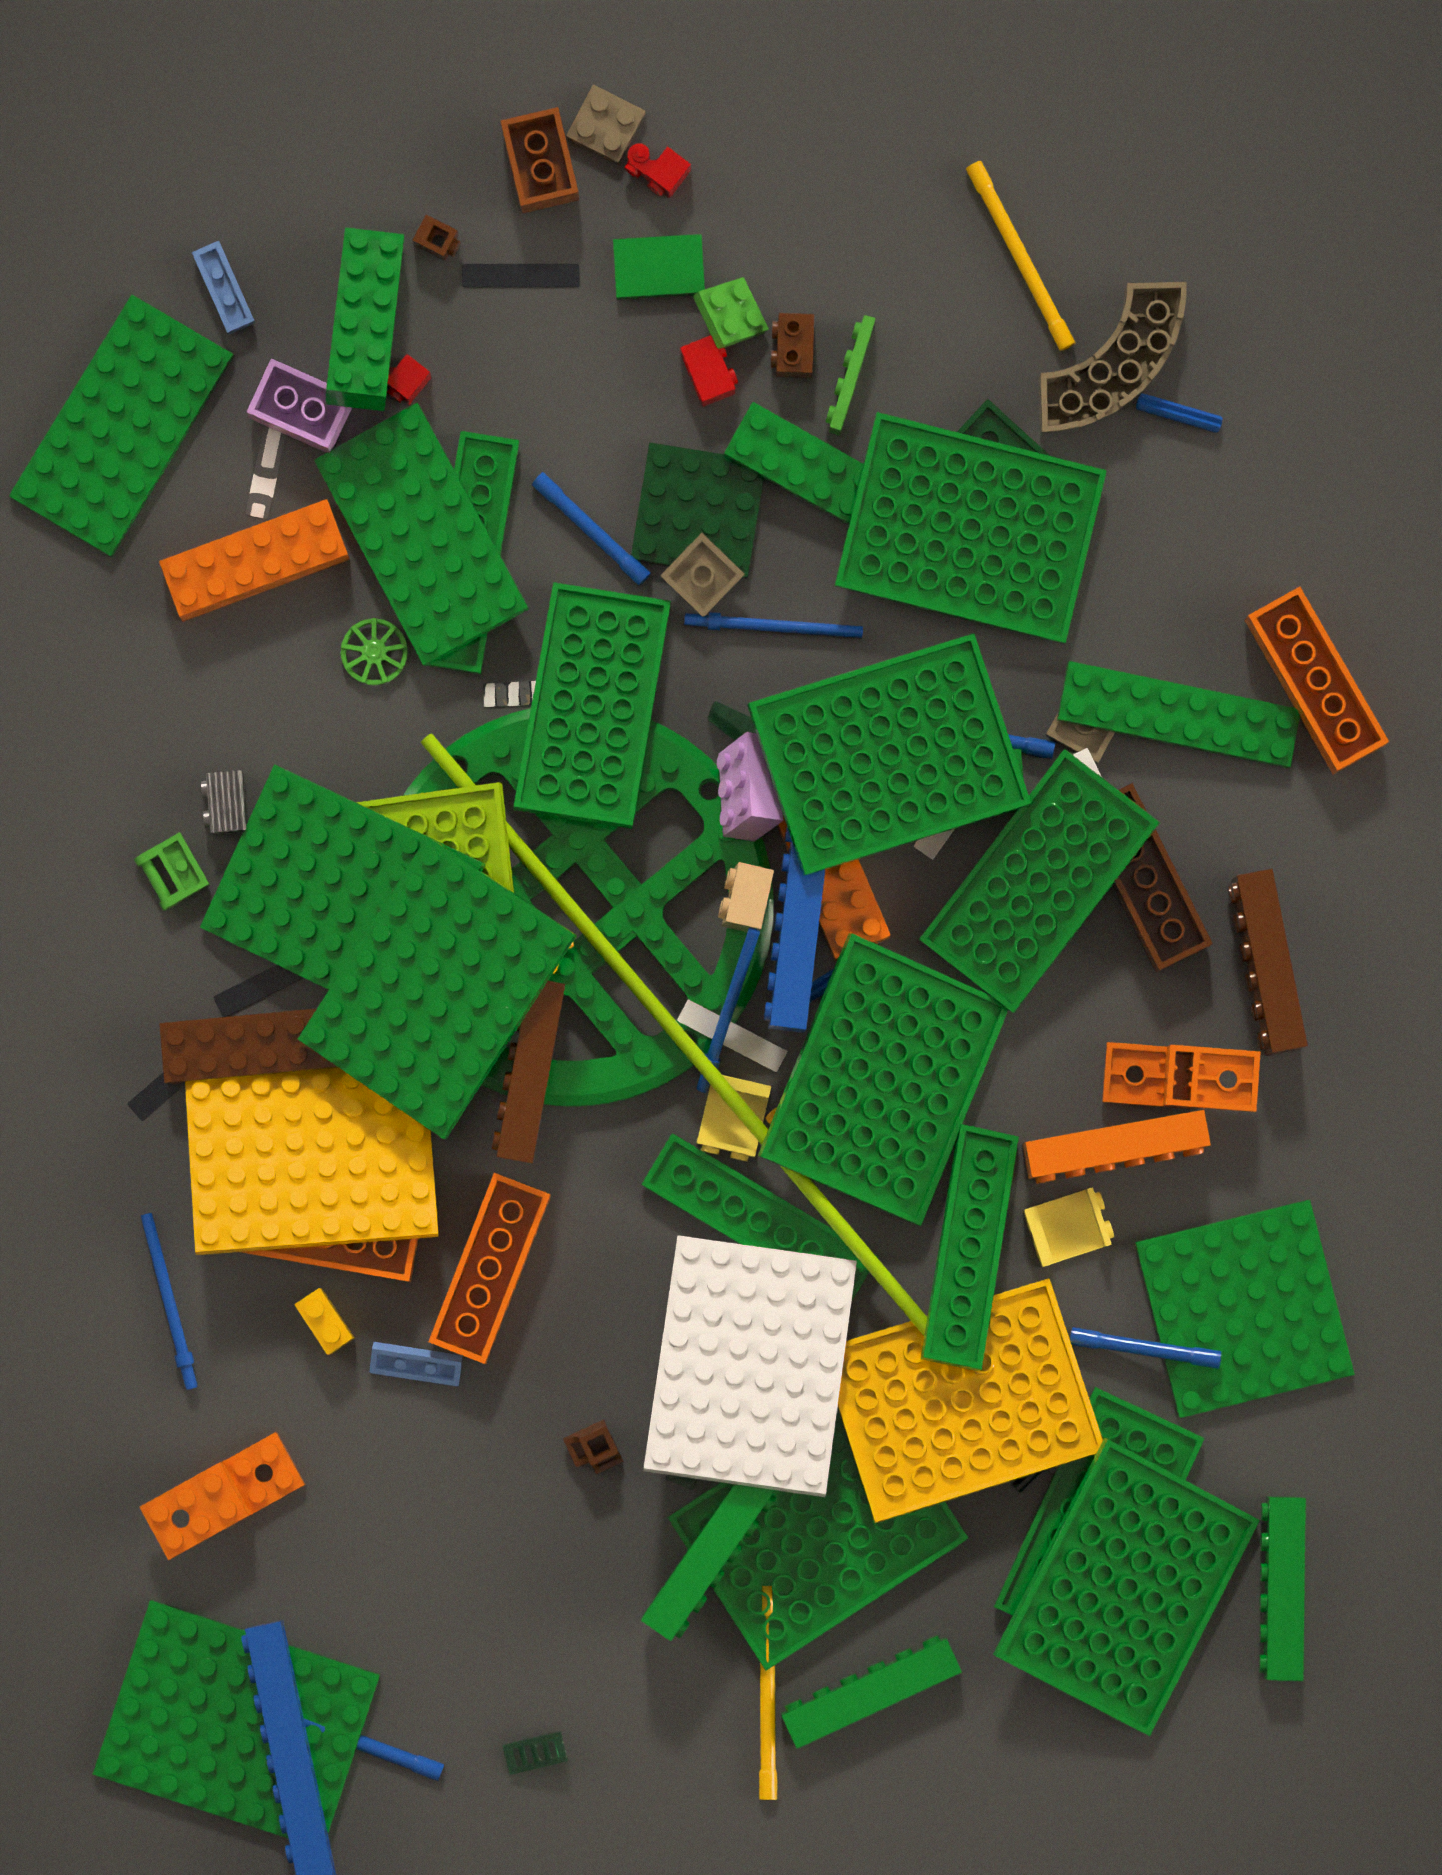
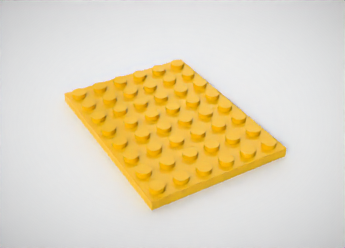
(304, 1164)
(950, 1431)

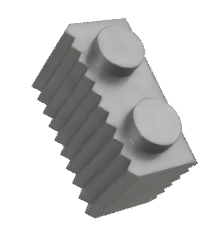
(225, 802)

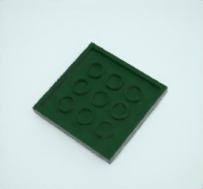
(692, 495)

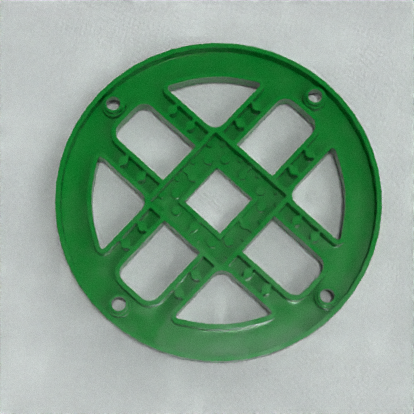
(637, 910)

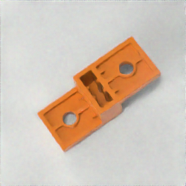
(1181, 1077)
(222, 1495)

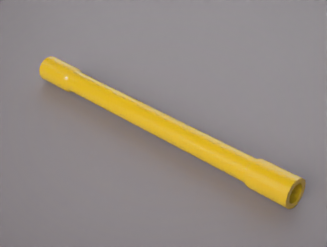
(1055, 323)
(768, 1771)

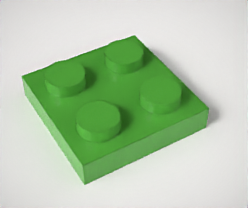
(730, 313)

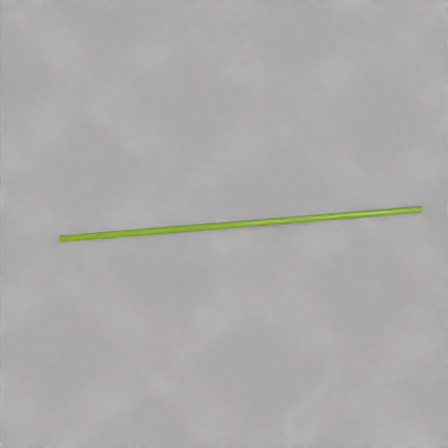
(686, 1044)

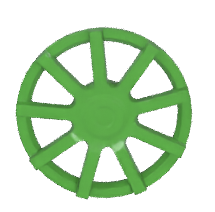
(374, 651)

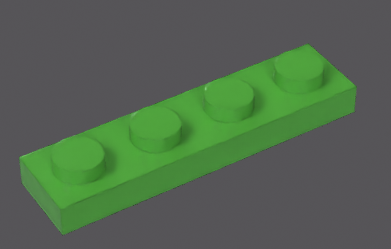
(852, 361)

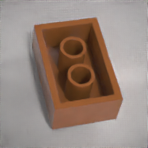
(540, 160)

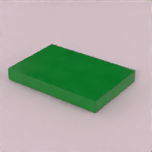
(658, 266)

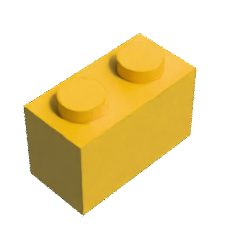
(324, 1321)

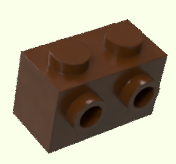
(794, 345)

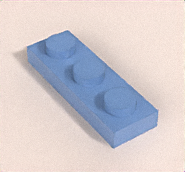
(223, 287)
(416, 1364)

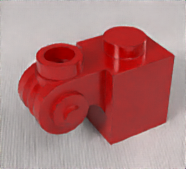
(662, 174)
(407, 380)

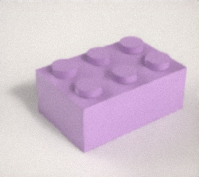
(297, 407)
(746, 791)

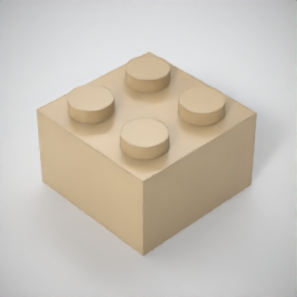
(746, 898)

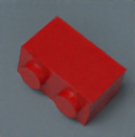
(708, 370)

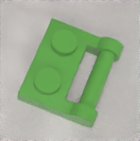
(180, 866)

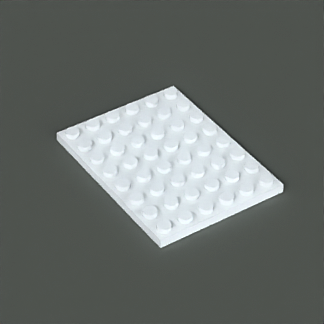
(750, 1366)

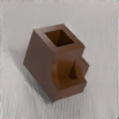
(594, 1446)

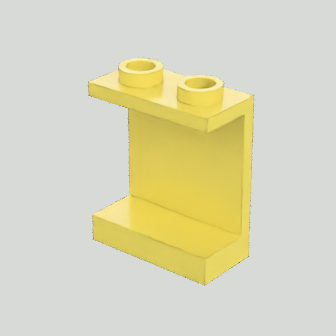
(722, 1127)
(1068, 1226)

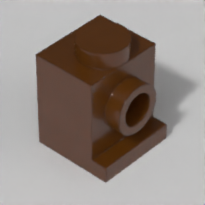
(431, 229)

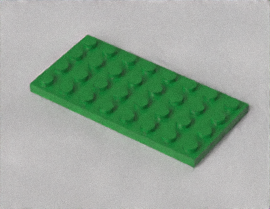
(121, 425)
(421, 534)
(592, 705)
(1039, 880)
(1125, 1425)

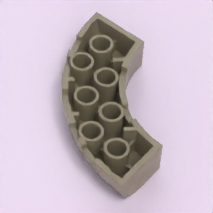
(1122, 365)

